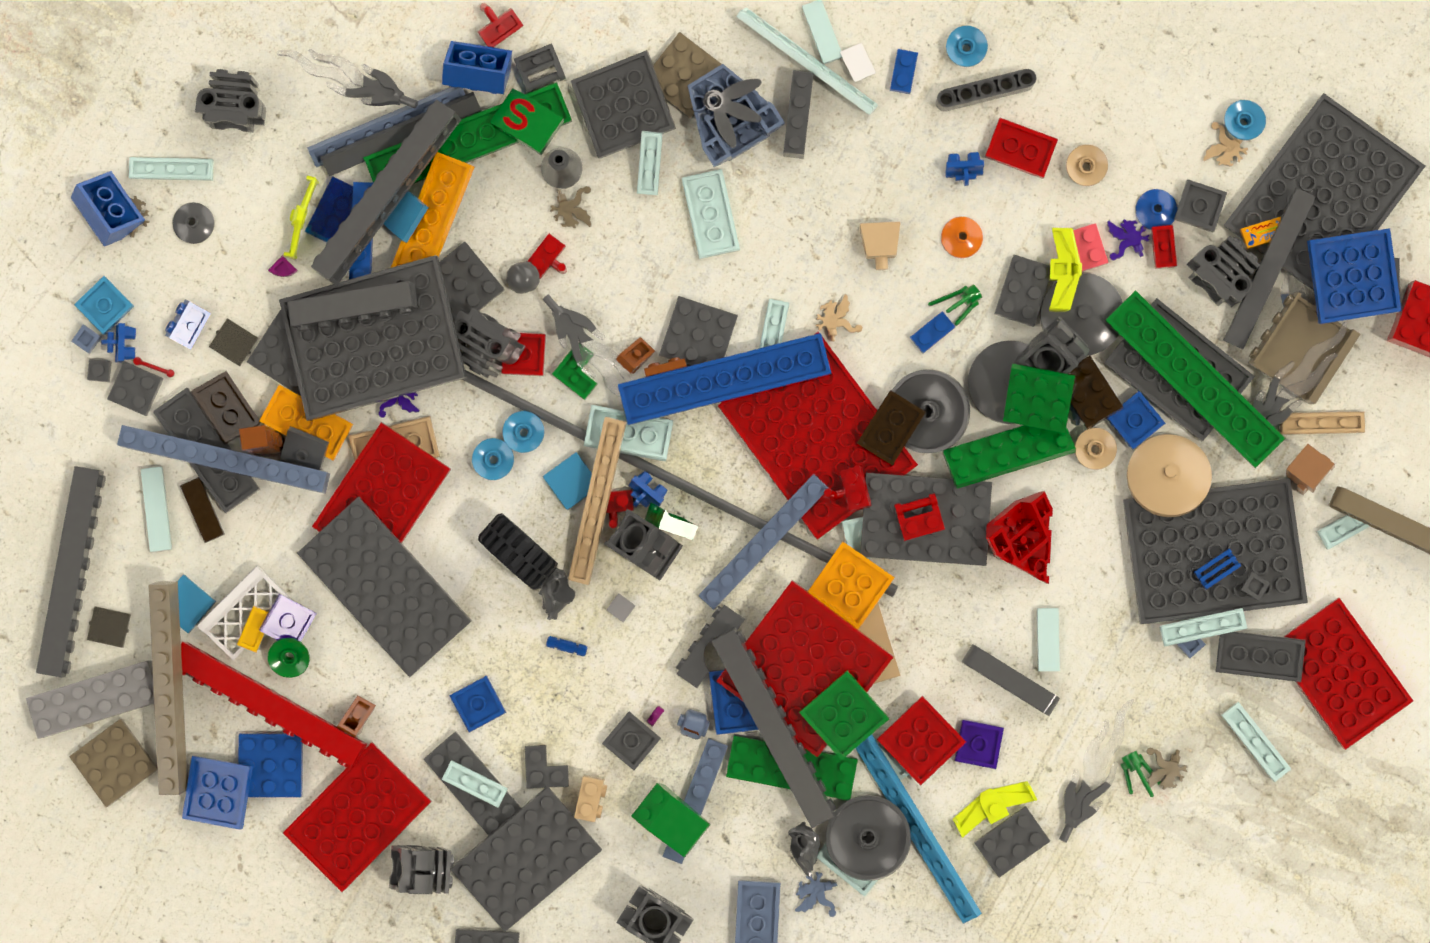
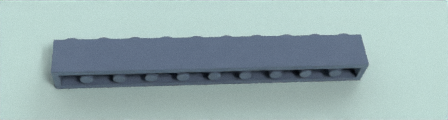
(223, 459)

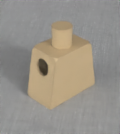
(880, 242)

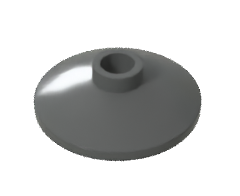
(203, 223)

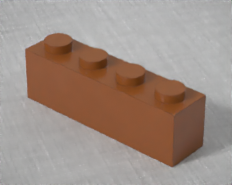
(261, 440)

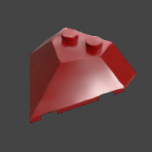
(1023, 535)

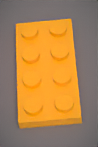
(287, 410)

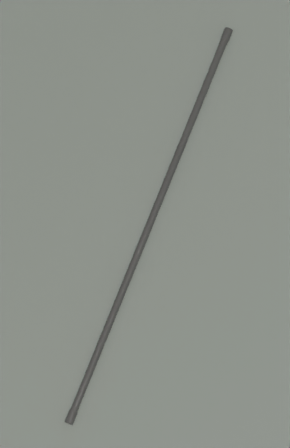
(652, 469)

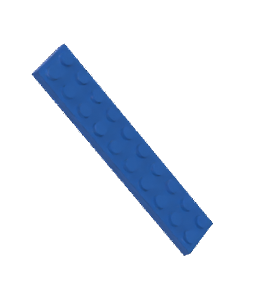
(724, 379)

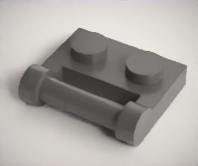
(536, 62)

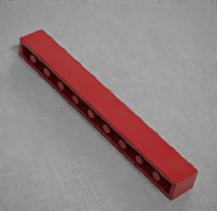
(271, 705)

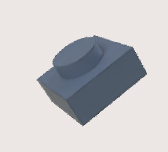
(86, 339)
(1191, 647)

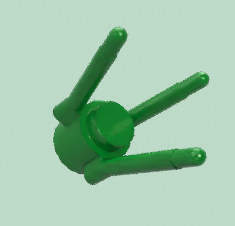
(970, 295)
(1133, 762)

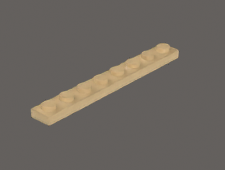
(597, 500)

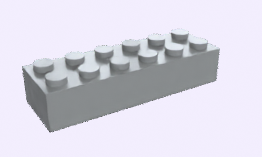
(92, 699)

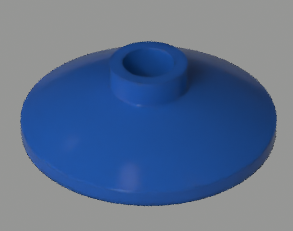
(1145, 208)

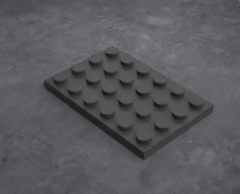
(1153, 386)
(962, 510)
(526, 858)

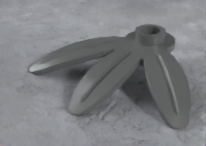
(725, 105)

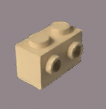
(589, 798)

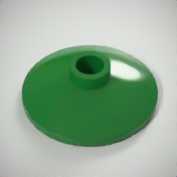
(284, 665)

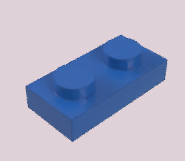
(903, 71)
(932, 332)

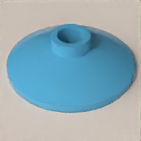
(966, 36)
(1247, 111)
(519, 421)
(483, 453)

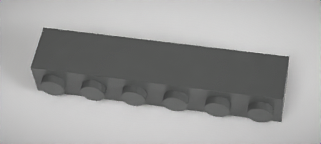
(353, 305)

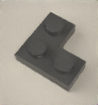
(539, 774)

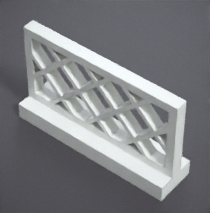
(230, 601)

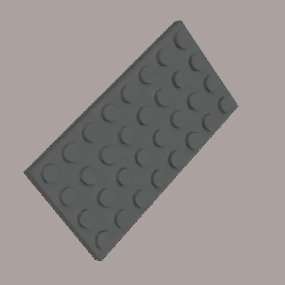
(384, 586)

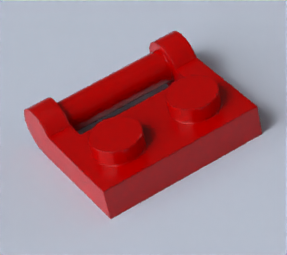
(920, 524)

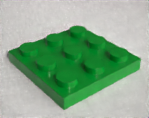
(1038, 398)
(844, 715)

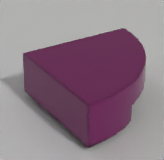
(282, 268)
(655, 715)

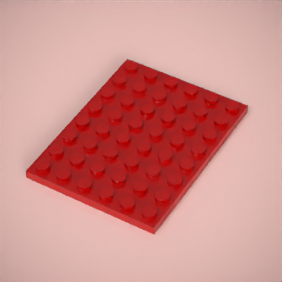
(809, 432)

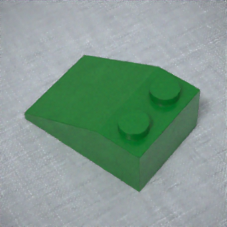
(670, 819)

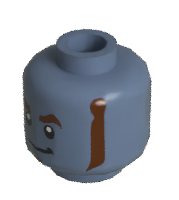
(693, 724)

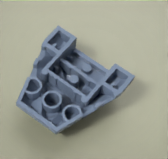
(746, 133)

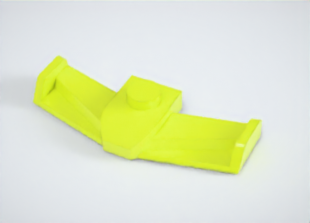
(298, 217)
(1065, 269)
(993, 805)

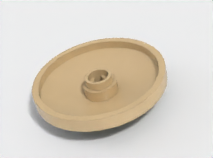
(1169, 475)

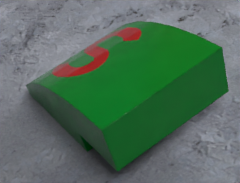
(527, 121)

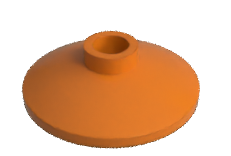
(956, 246)

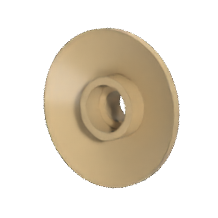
(1094, 157)
(1106, 448)

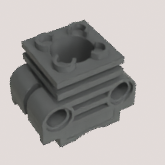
(231, 102)
(1227, 267)
(1061, 339)
(486, 341)
(644, 545)
(421, 869)
(646, 900)

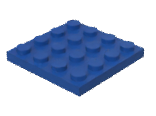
(1354, 276)

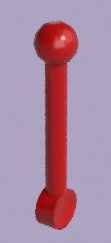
(138, 361)

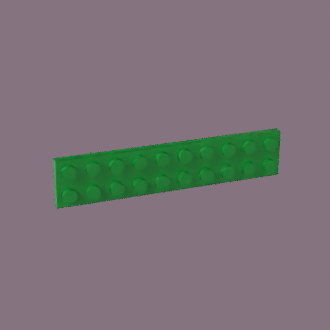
(475, 135)
(1195, 379)

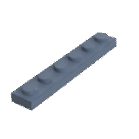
(701, 785)

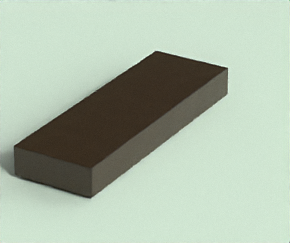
(202, 510)

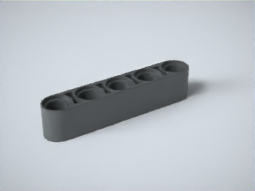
(993, 83)
(1010, 680)

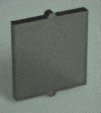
(233, 342)
(108, 627)

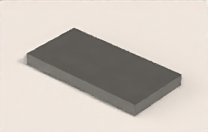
(1261, 656)

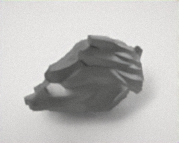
(556, 593)
(804, 847)

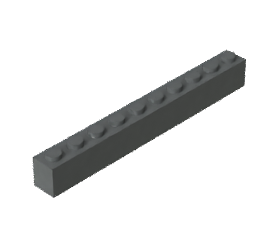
(386, 192)
(70, 572)
(773, 727)

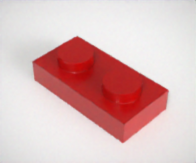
(1164, 247)

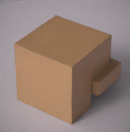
(1309, 469)

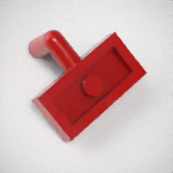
(499, 27)
(546, 256)
(854, 489)
(619, 502)

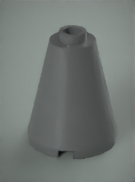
(561, 168)

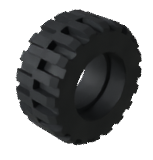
(517, 551)

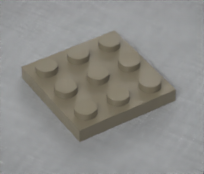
(680, 66)
(113, 762)

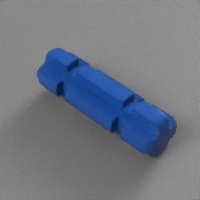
(566, 646)

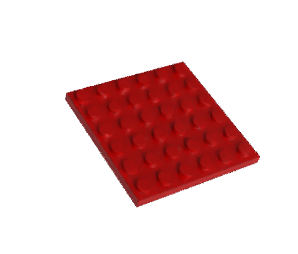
(804, 651)

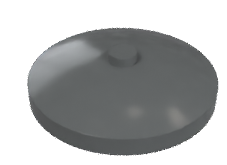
(1091, 306)
(990, 378)
(945, 409)
(868, 838)

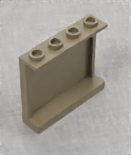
(1292, 336)

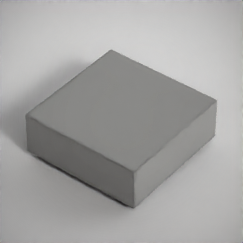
(620, 607)

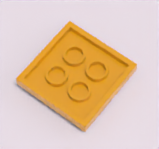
(851, 584)

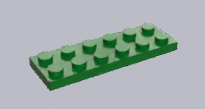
(1005, 453)
(754, 762)

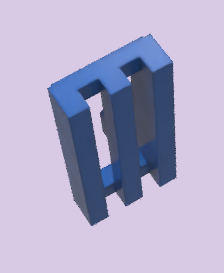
(1232, 559)

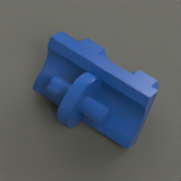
(964, 169)
(122, 332)
(643, 493)

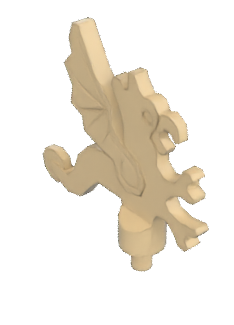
(1230, 147)
(836, 319)

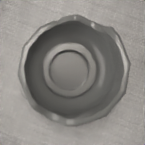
(523, 277)

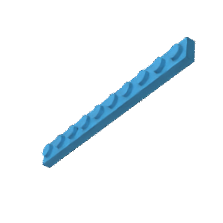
(920, 831)

